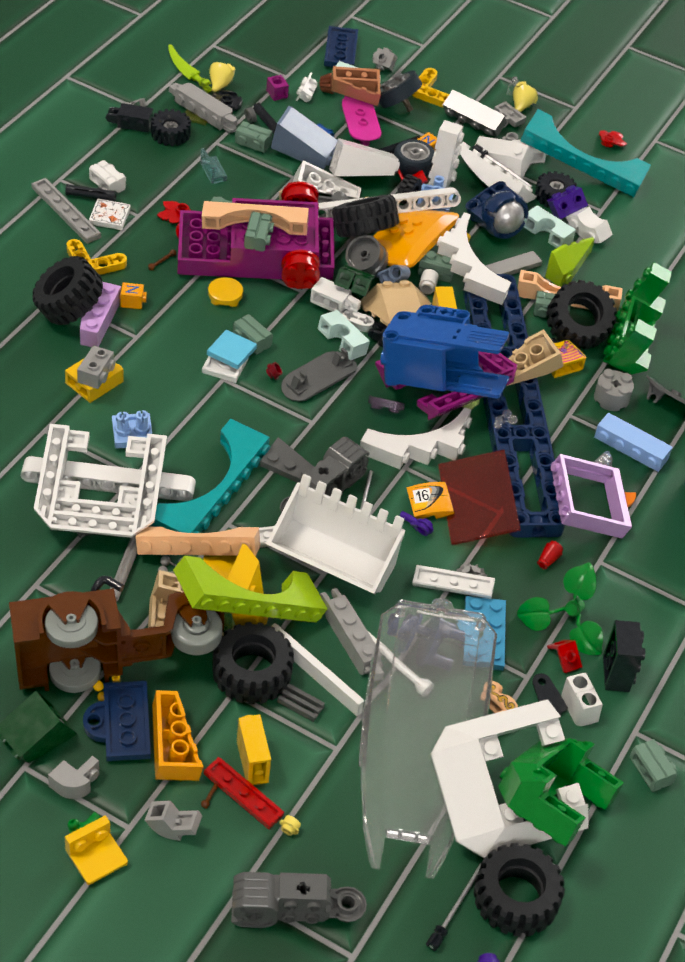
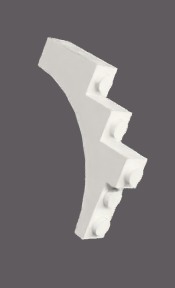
(477, 276)
(397, 449)

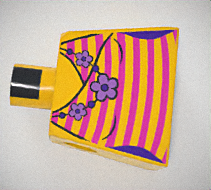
(572, 358)

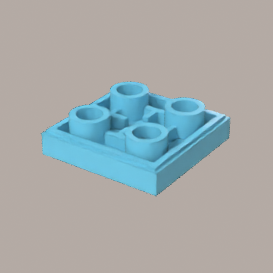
(231, 349)

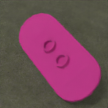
(361, 120)

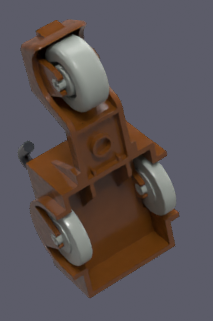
(84, 631)

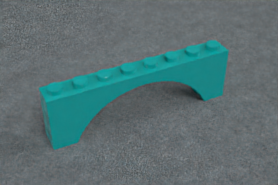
(544, 136)
(245, 450)

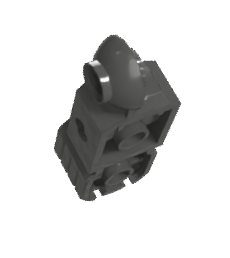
(340, 468)
(291, 897)

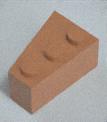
(357, 83)

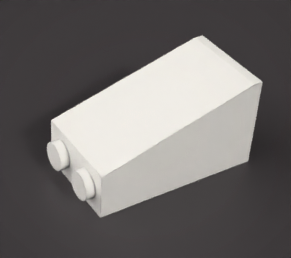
(361, 160)

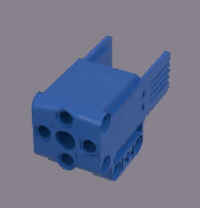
(437, 347)

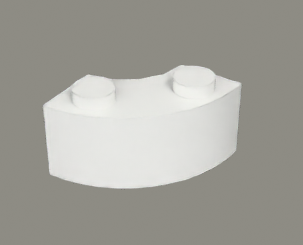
(589, 225)

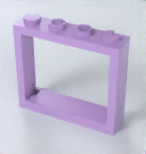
(610, 476)

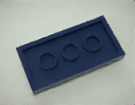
(340, 46)

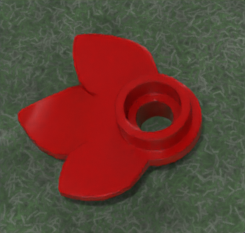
(609, 139)
(172, 211)

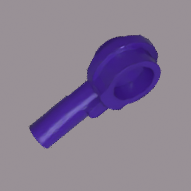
(423, 526)

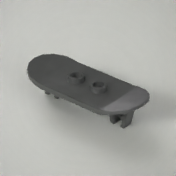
(318, 375)
(657, 389)

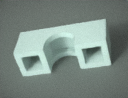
(541, 220)
(336, 325)

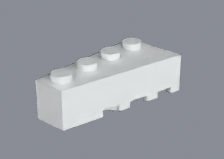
(446, 153)

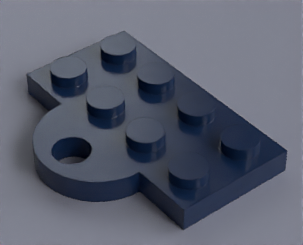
(122, 721)

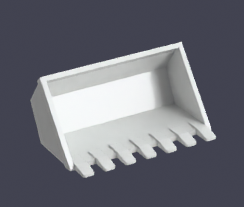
(338, 536)

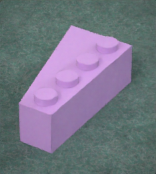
(97, 321)

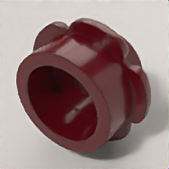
(274, 370)

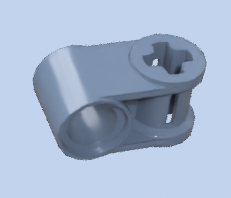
(392, 274)

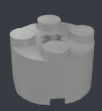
(614, 390)

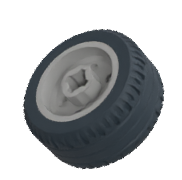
(414, 156)

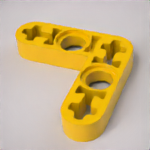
(429, 77)
(114, 261)

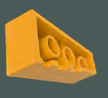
(173, 745)

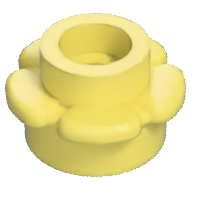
(290, 825)

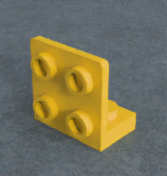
(95, 850)

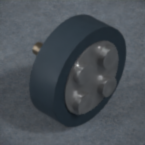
(399, 89)

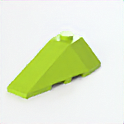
(567, 260)

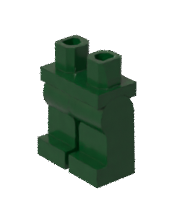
(358, 279)

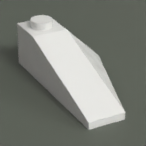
(508, 153)
(325, 182)

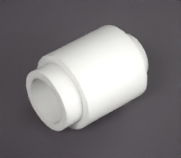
(428, 281)

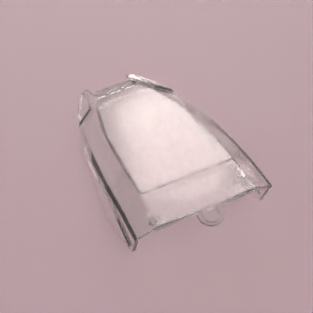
(424, 674)

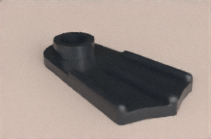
(548, 692)

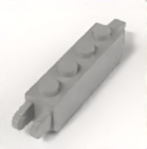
(204, 106)
(349, 630)

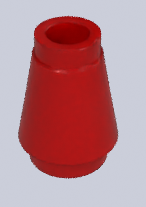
(550, 554)

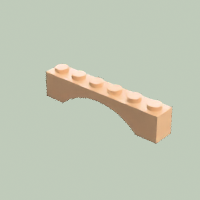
(221, 214)
(531, 282)
(168, 542)

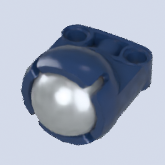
(498, 210)

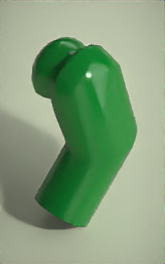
(74, 824)

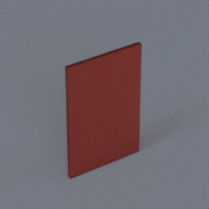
(480, 497)

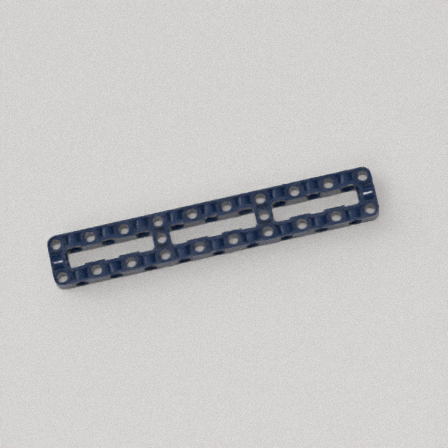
(534, 432)

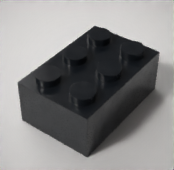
(623, 656)

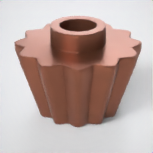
(325, 83)

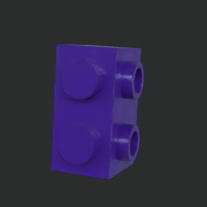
(567, 202)

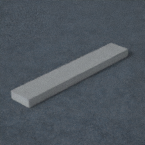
(66, 210)

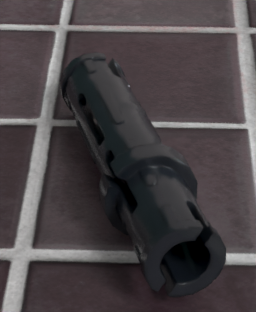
(97, 193)

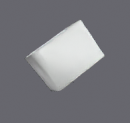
(579, 711)

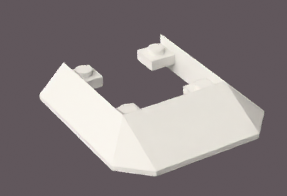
(59, 500)
(466, 783)

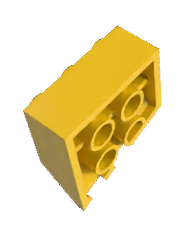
(247, 575)

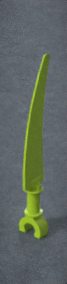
(188, 71)

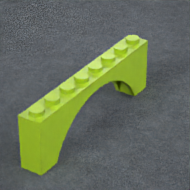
(213, 592)

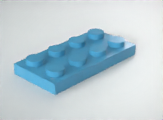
(495, 615)

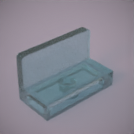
(212, 168)

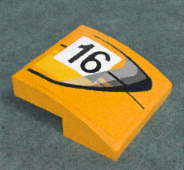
(430, 500)

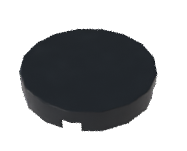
(229, 98)

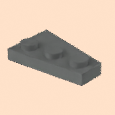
(285, 461)

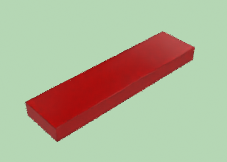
(244, 793)

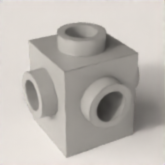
(384, 59)

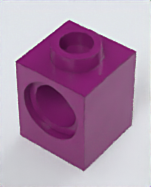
(277, 87)

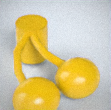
(99, 687)

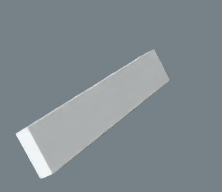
(324, 676)

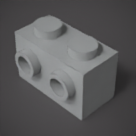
(95, 367)

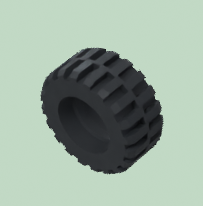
(365, 216)
(67, 290)
(591, 297)
(253, 685)
(511, 914)

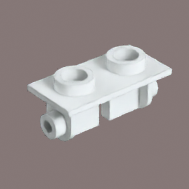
(307, 88)

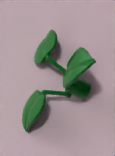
(582, 583)

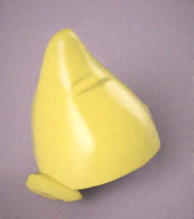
(221, 75)
(524, 96)

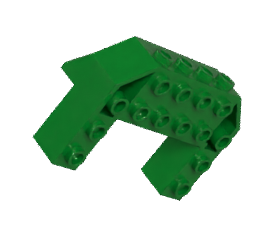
(636, 321)
(535, 775)

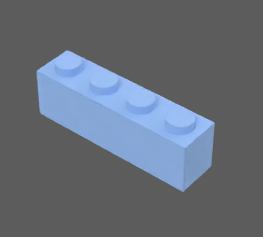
(633, 442)

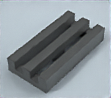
(303, 700)

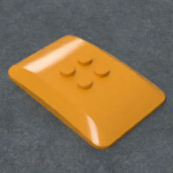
(414, 235)

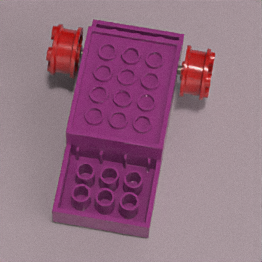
(289, 257)

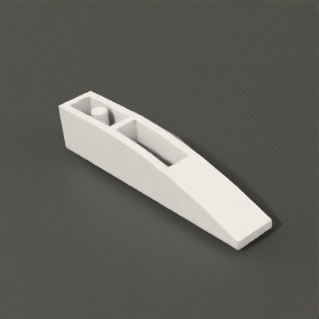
(491, 174)

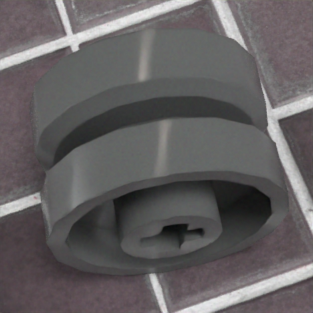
(367, 254)

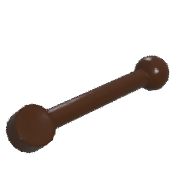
(151, 266)
(205, 803)

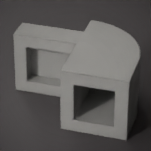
(72, 782)
(170, 822)

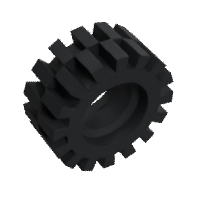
(409, 184)

